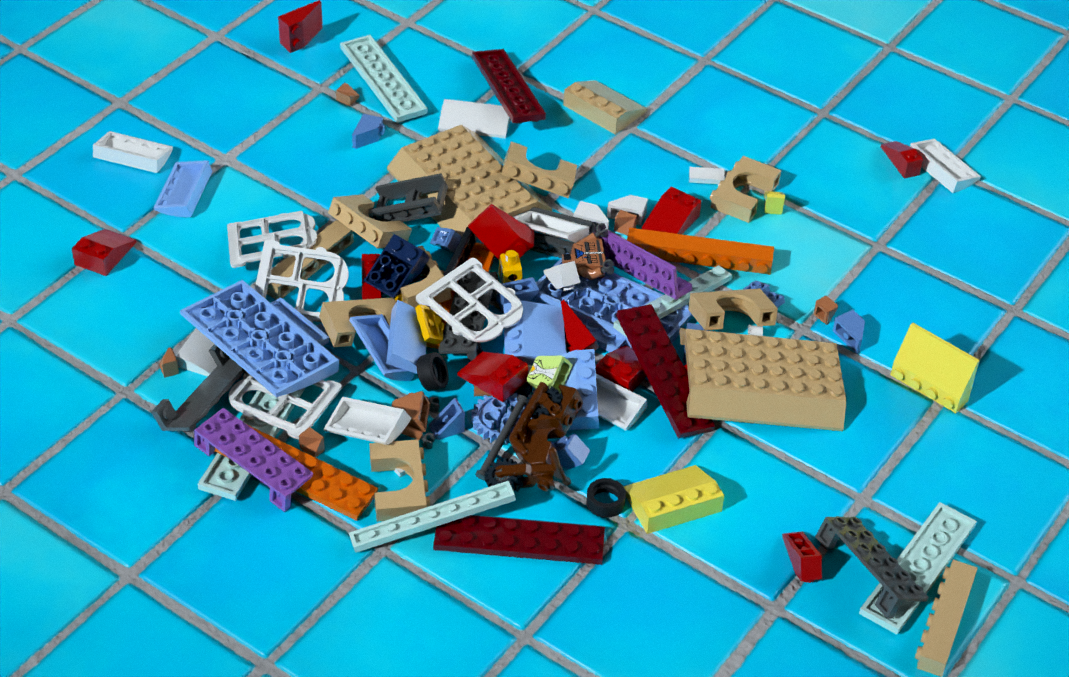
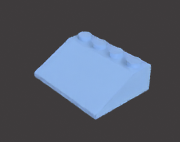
(536, 333)
(584, 380)

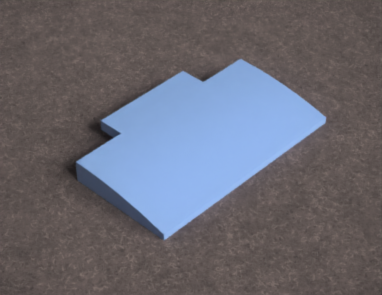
(600, 299)
(264, 338)

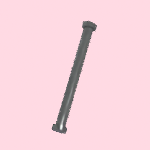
(502, 436)

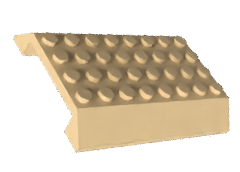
(471, 175)
(764, 380)

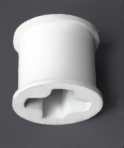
(755, 330)

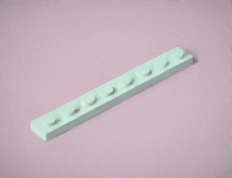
(704, 283)
(432, 516)

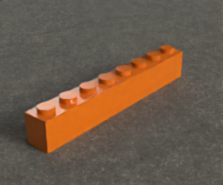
(704, 250)

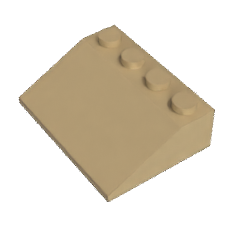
(602, 105)

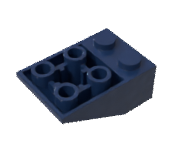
(396, 266)

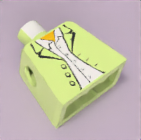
(550, 370)

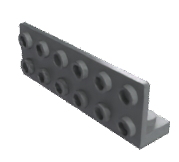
(475, 321)
(203, 398)
(896, 582)

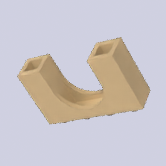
(745, 172)
(555, 181)
(353, 213)
(432, 274)
(710, 307)
(336, 317)
(404, 456)

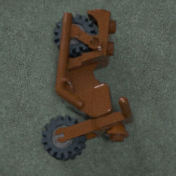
(549, 420)

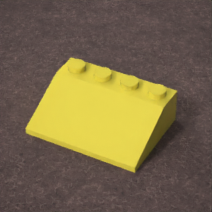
(935, 368)
(674, 498)

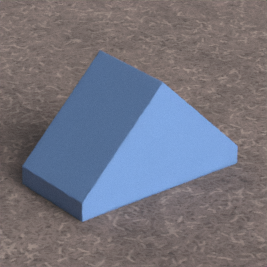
(446, 239)
(449, 421)

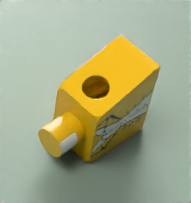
(510, 264)

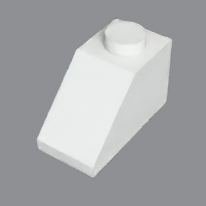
(632, 204)
(591, 213)
(563, 275)

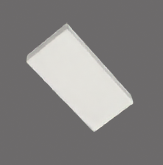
(706, 175)

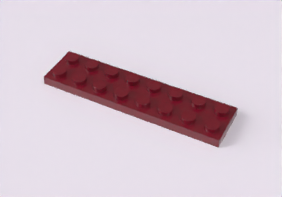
(508, 86)
(662, 367)
(522, 539)

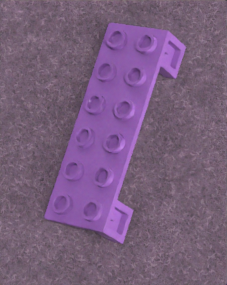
(644, 266)
(253, 454)

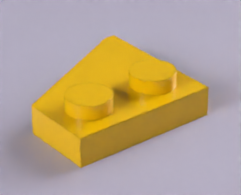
(430, 324)

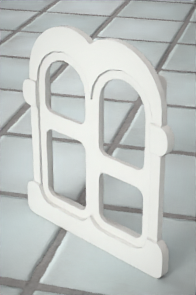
(305, 230)
(332, 288)
(495, 322)
(314, 409)

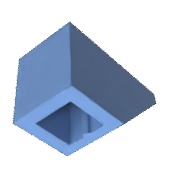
(571, 451)

